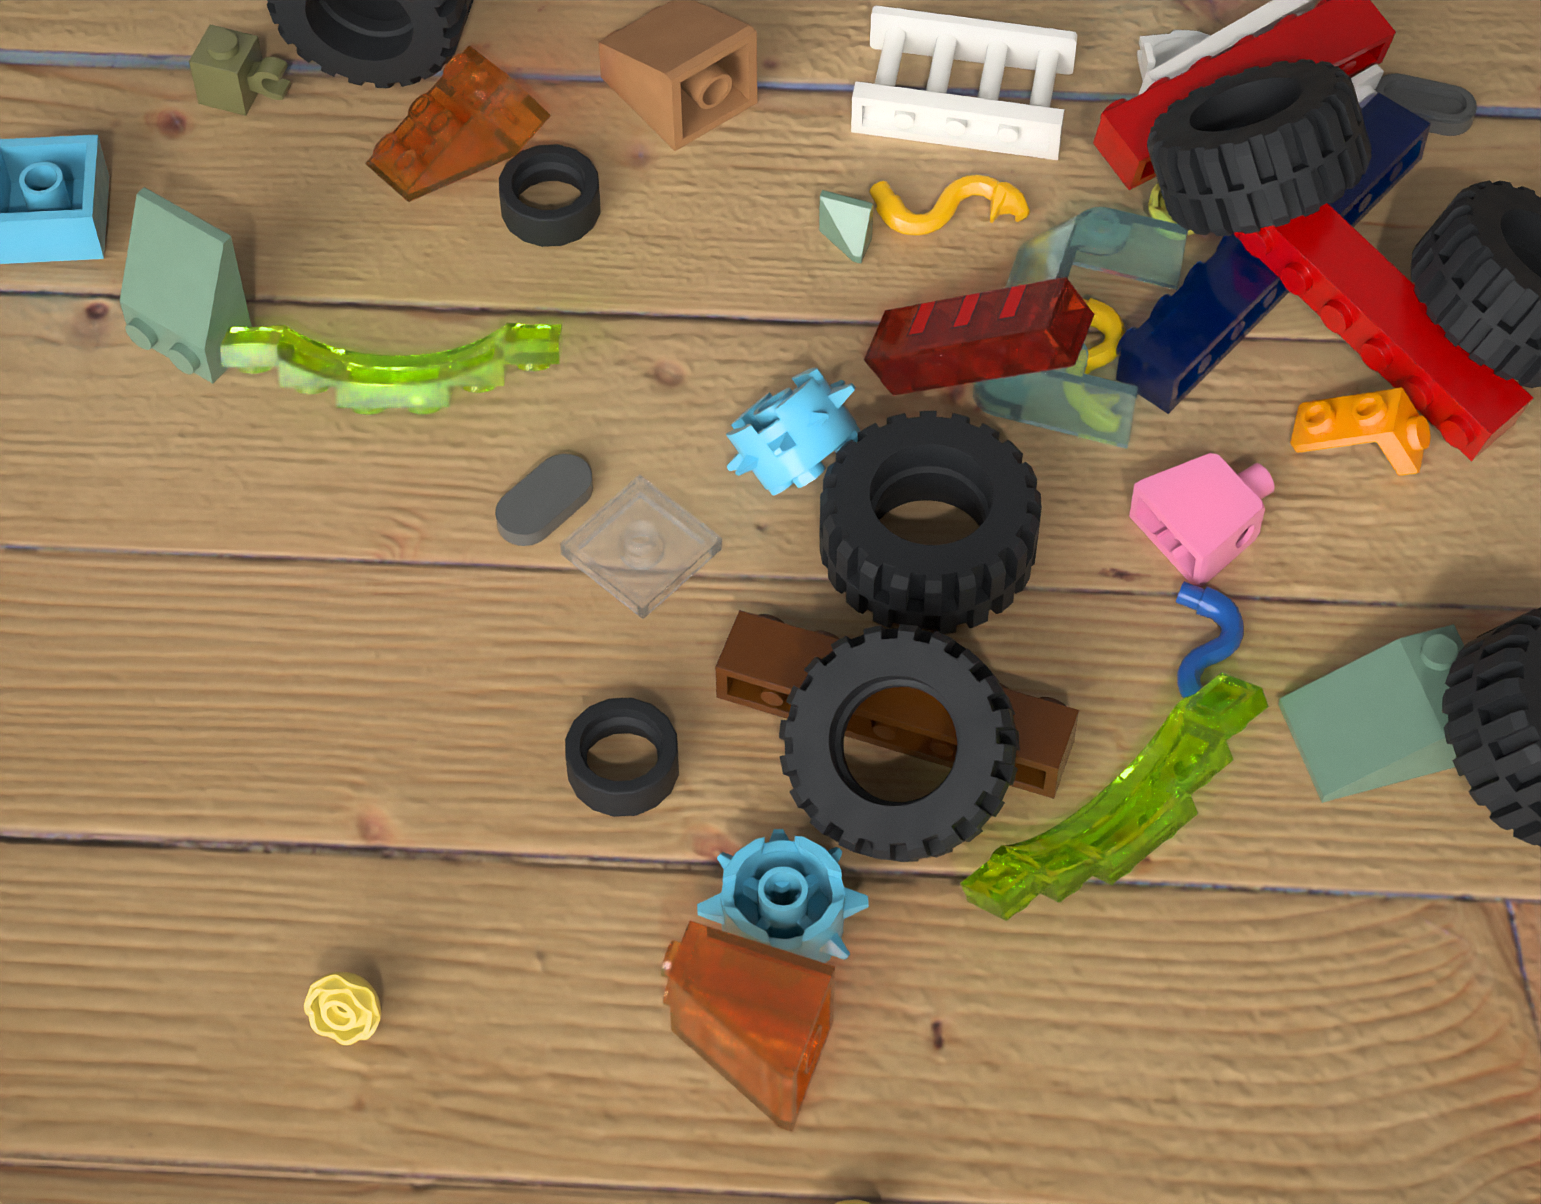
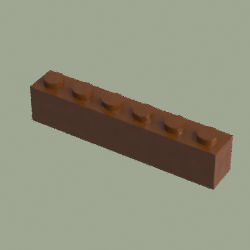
(769, 657)

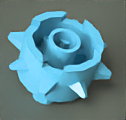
(793, 432)
(785, 896)

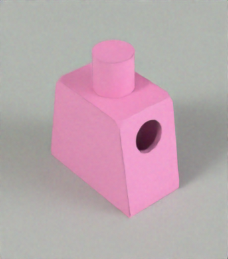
(1202, 513)

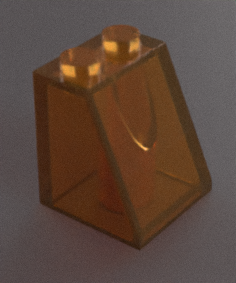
(751, 1014)

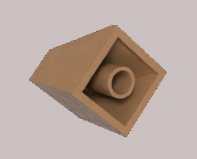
(683, 68)

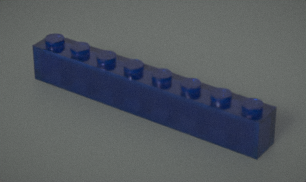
(1236, 290)

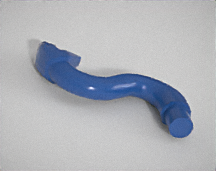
(1223, 612)

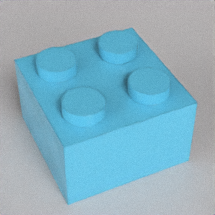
(52, 199)

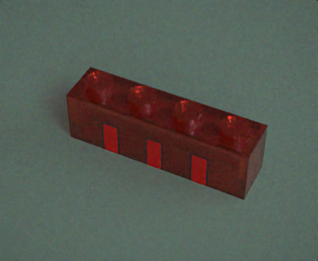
(980, 337)

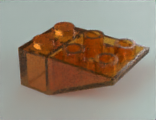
(457, 128)

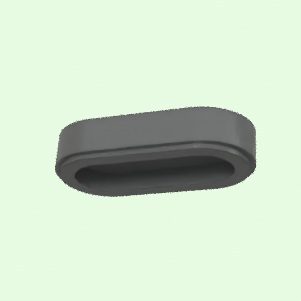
(1443, 105)
(544, 499)

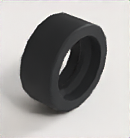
(546, 164)
(622, 717)

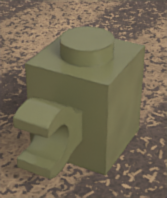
(231, 71)

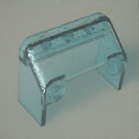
(1067, 397)

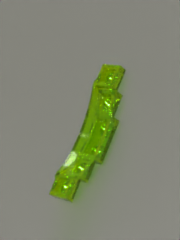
(384, 381)
(1131, 814)

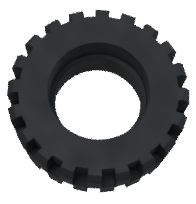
(373, 38)
(1260, 147)
(1484, 277)
(929, 462)
(1498, 722)
(818, 726)

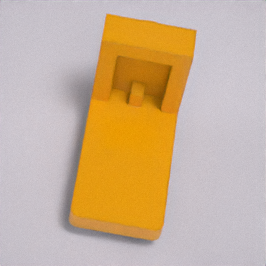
(1365, 418)

